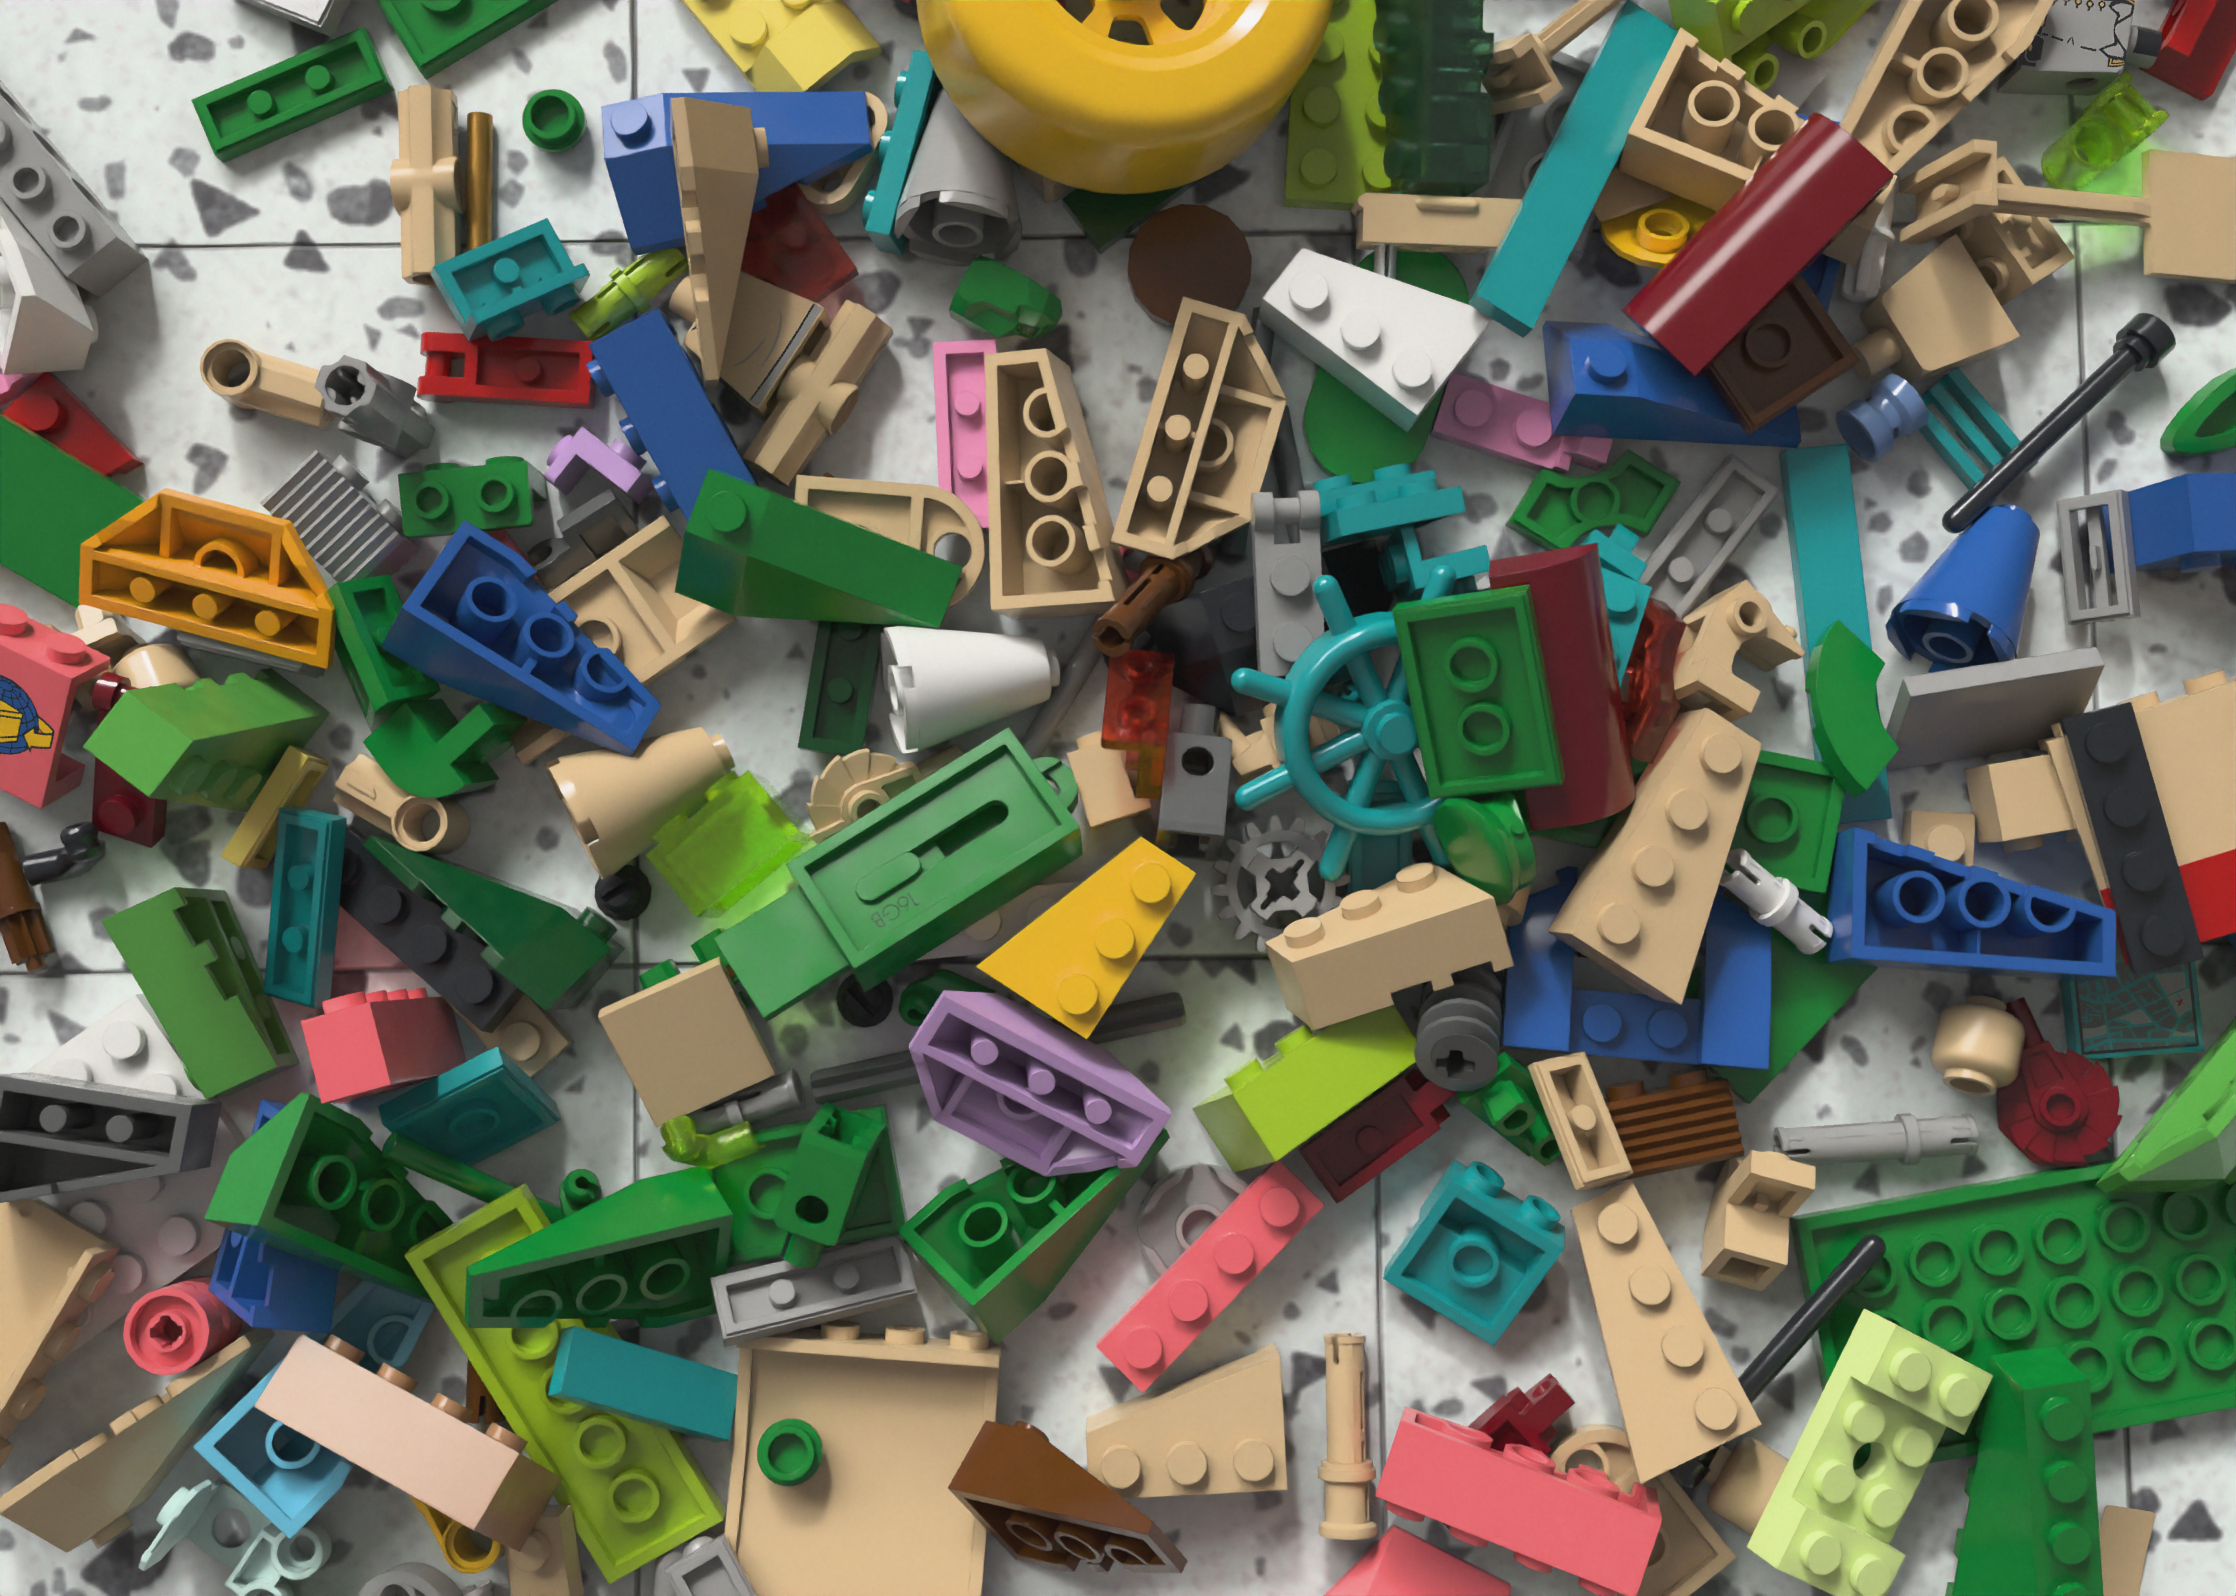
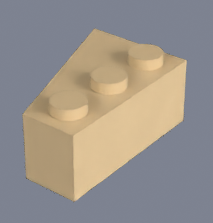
(1197, 1435)

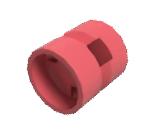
(179, 1327)

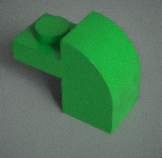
(438, 756)

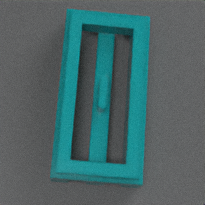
(1983, 416)

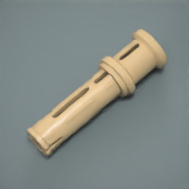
(1346, 1468)

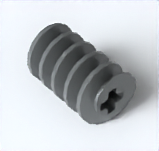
(1461, 1029)

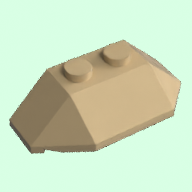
(1202, 437)

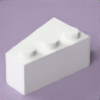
(1372, 331)

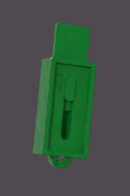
(910, 875)

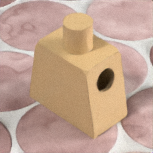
(1933, 319)

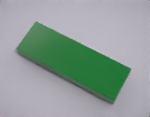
(292, 94)

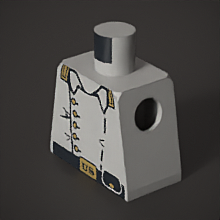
(2081, 49)

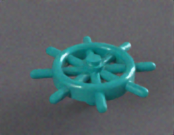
(1378, 724)

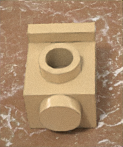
(1104, 782)

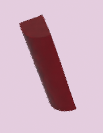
(1758, 243)
(1581, 683)

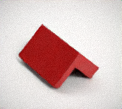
(2196, 45)

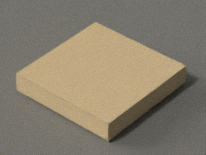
(687, 1041)

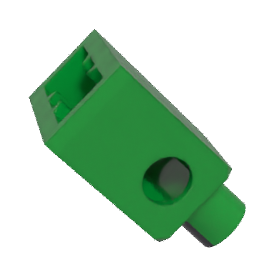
(825, 1182)

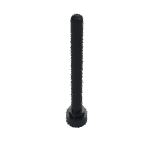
(2137, 346)
(1795, 1335)

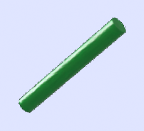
(454, 1173)

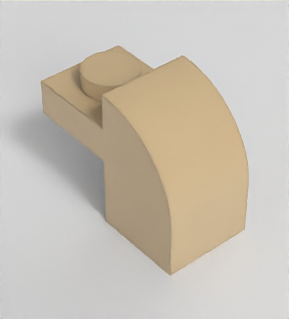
(1751, 1218)

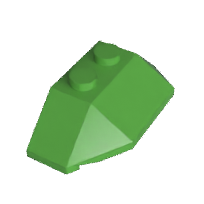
(2190, 1135)

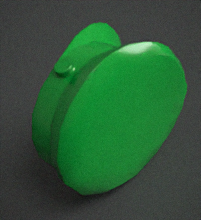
(1487, 843)

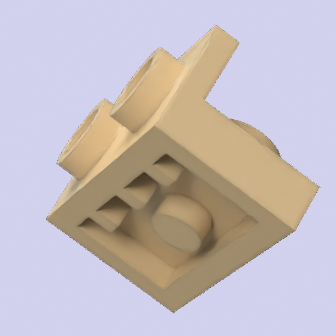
(2011, 248)

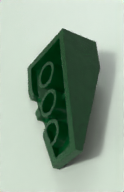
(531, 939)

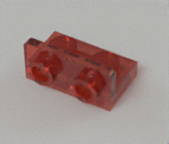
(1139, 715)

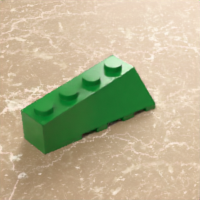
(2032, 1485)

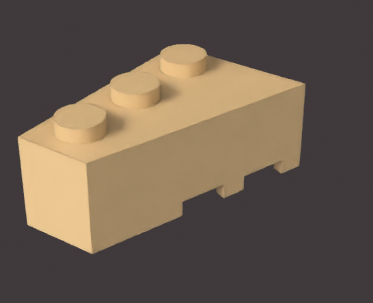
(1385, 942)

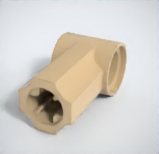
(271, 387)
(376, 798)

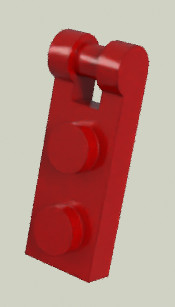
(507, 371)

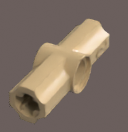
(428, 181)
(818, 394)

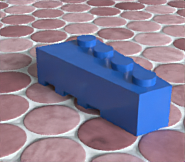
(665, 408)
(2182, 523)
(1934, 914)

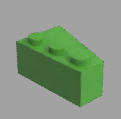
(204, 988)

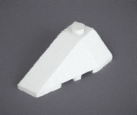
(40, 308)

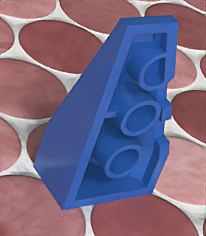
(1628, 388)

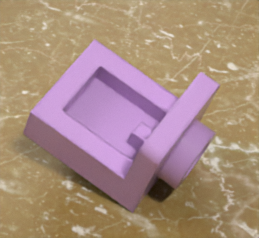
(615, 463)

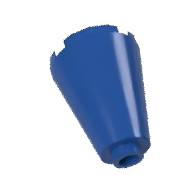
(1972, 596)

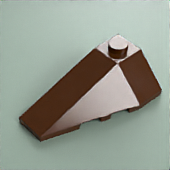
(1054, 1509)

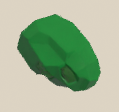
(1003, 302)

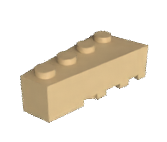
(1045, 495)
(1660, 1351)

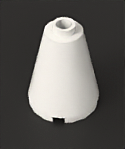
(959, 681)

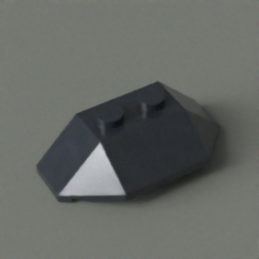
(1217, 627)

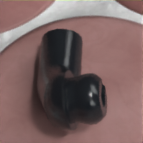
(77, 858)

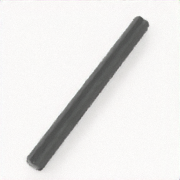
(899, 1070)

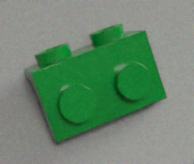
(484, 495)

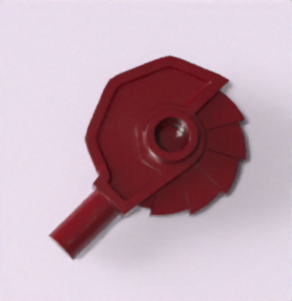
(2058, 1101)

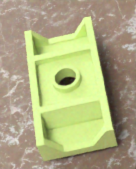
(1838, 1521)

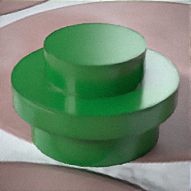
(554, 121)
(790, 1452)

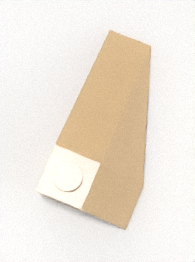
(1932, 67)
(717, 184)

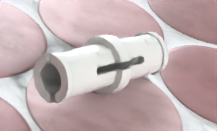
(1774, 902)

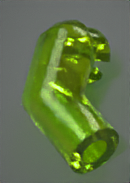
(706, 1151)

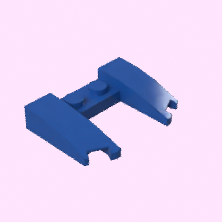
(1718, 1029)

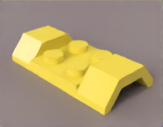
(786, 41)

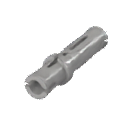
(1900, 1139)

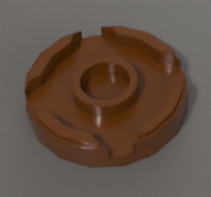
(1189, 255)

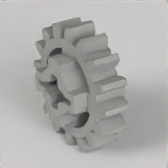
(1256, 867)

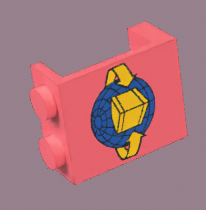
(36, 701)

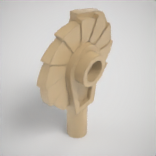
(862, 783)

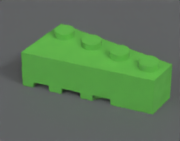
(206, 740)

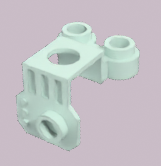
(257, 1563)

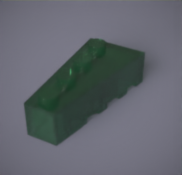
(1433, 95)

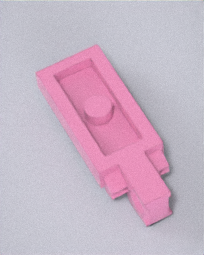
(1511, 428)

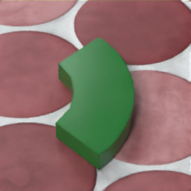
(1844, 708)

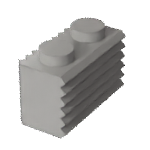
(340, 521)

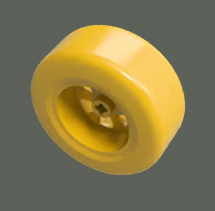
(1116, 110)

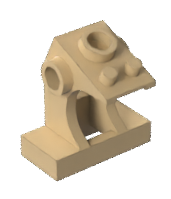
(1726, 625)

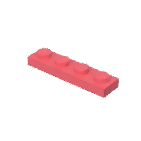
(1209, 1275)

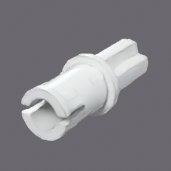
(1863, 281)

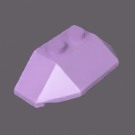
(1031, 1087)

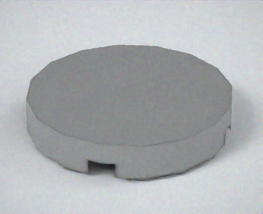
(1182, 1208)

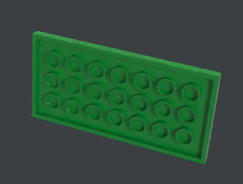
(2114, 1281)

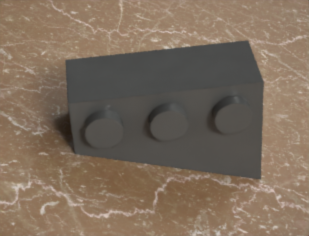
(95, 1134)

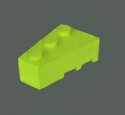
(1304, 1086)

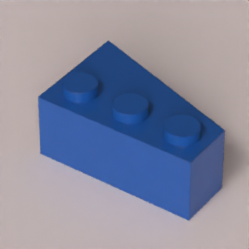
(269, 1284)

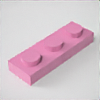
(962, 421)

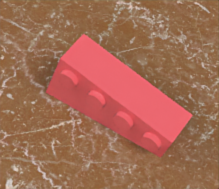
(381, 1043)

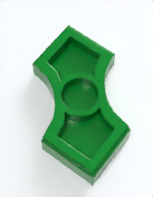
(1564, 508)

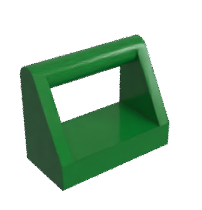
(377, 677)

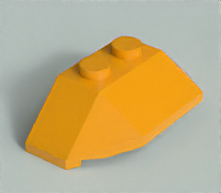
(213, 576)

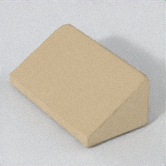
(1580, 1121)

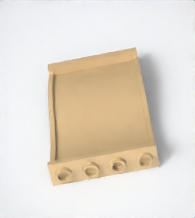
(893, 1435)

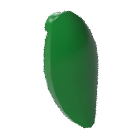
(2205, 422)

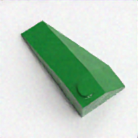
(791, 561)
(327, 1195)
(1014, 1235)
(623, 1257)

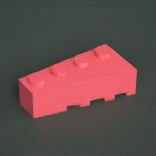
(1521, 1503)

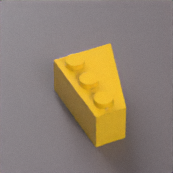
(1093, 937)

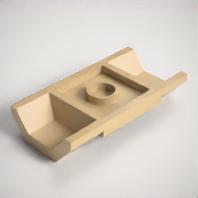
(633, 610)

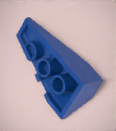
(805, 141)
(502, 638)

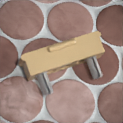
(1430, 225)

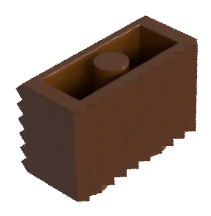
(1675, 1123)

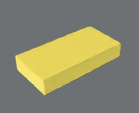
(288, 785)

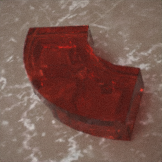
(1651, 683)

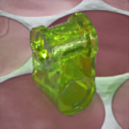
(2105, 132)

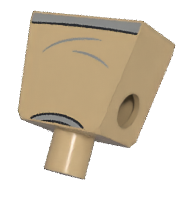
(763, 338)

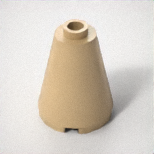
(626, 800)

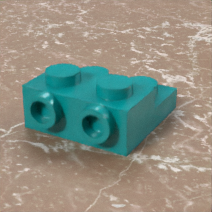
(1383, 505)
(1477, 1250)

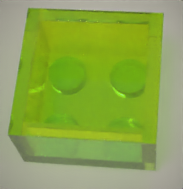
(728, 843)

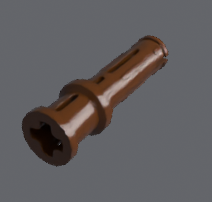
(1159, 584)

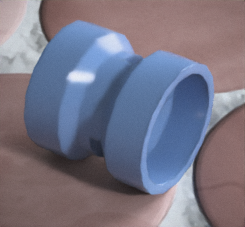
(1884, 416)

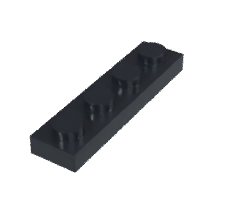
(2131, 838)
(422, 939)

